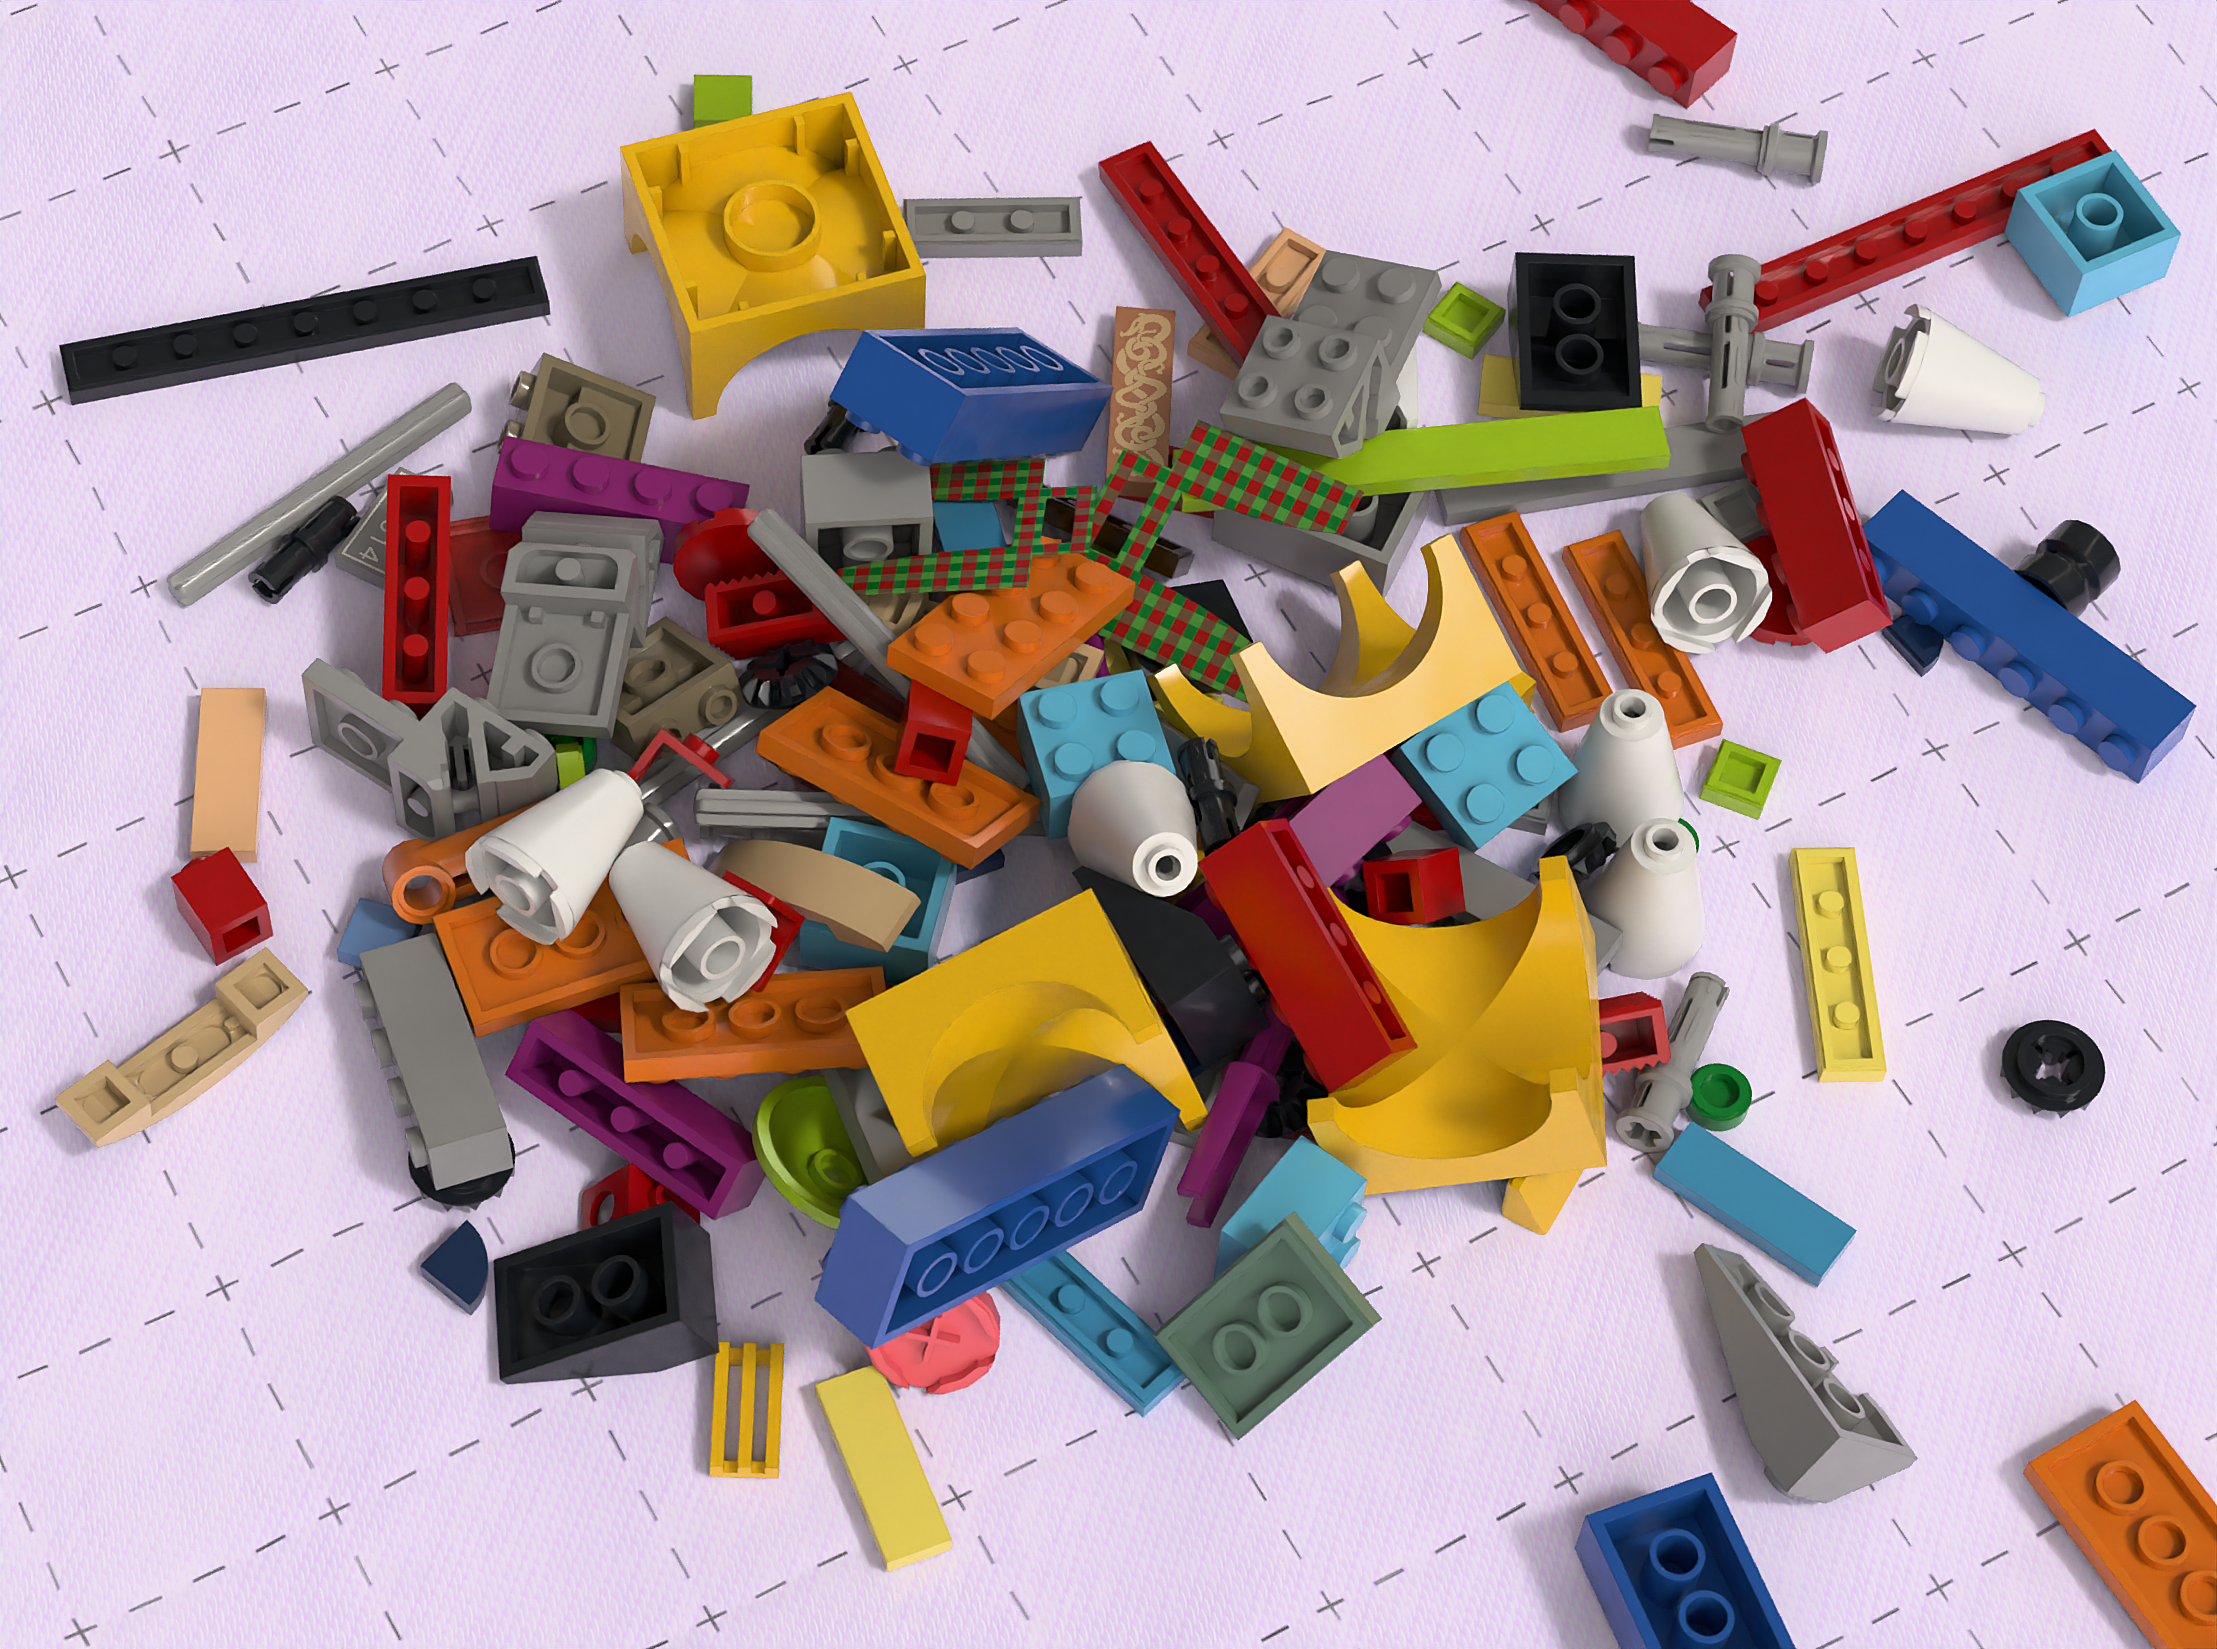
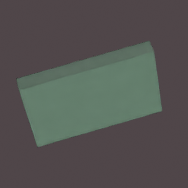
(1267, 1325)

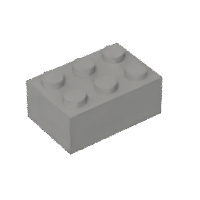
(865, 506)
(1376, 535)

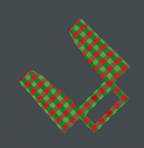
(1229, 475)
(989, 566)

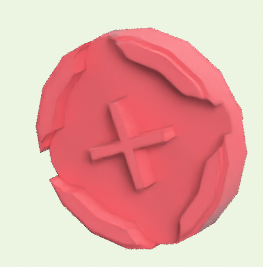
(944, 1351)

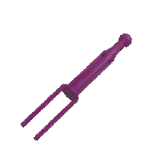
(1236, 1115)

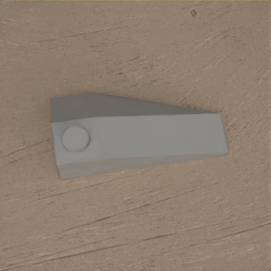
(1795, 1409)

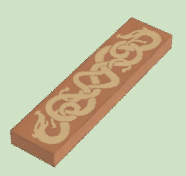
(1141, 391)

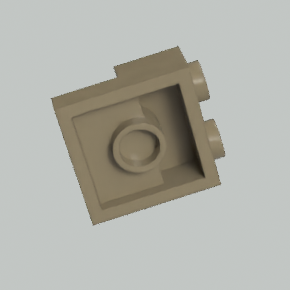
(579, 410)
(673, 686)

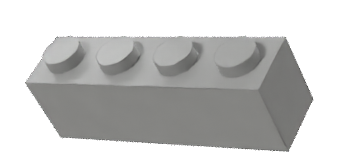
(434, 1062)

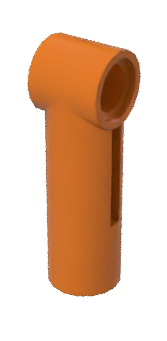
(441, 860)

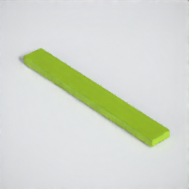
(1489, 453)

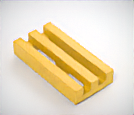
(748, 1358)

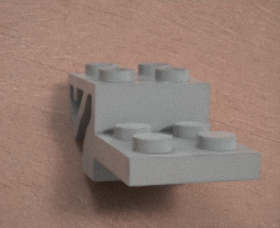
(1336, 364)
(572, 610)
(424, 756)

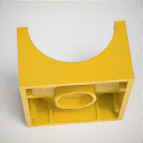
(769, 236)
(1378, 691)
(1016, 1026)
(1502, 1055)

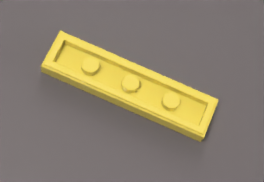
(1837, 965)

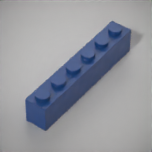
(2025, 639)

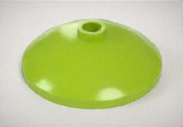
(807, 1149)

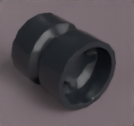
(2072, 565)

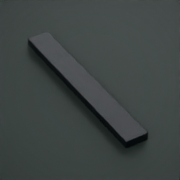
(304, 330)

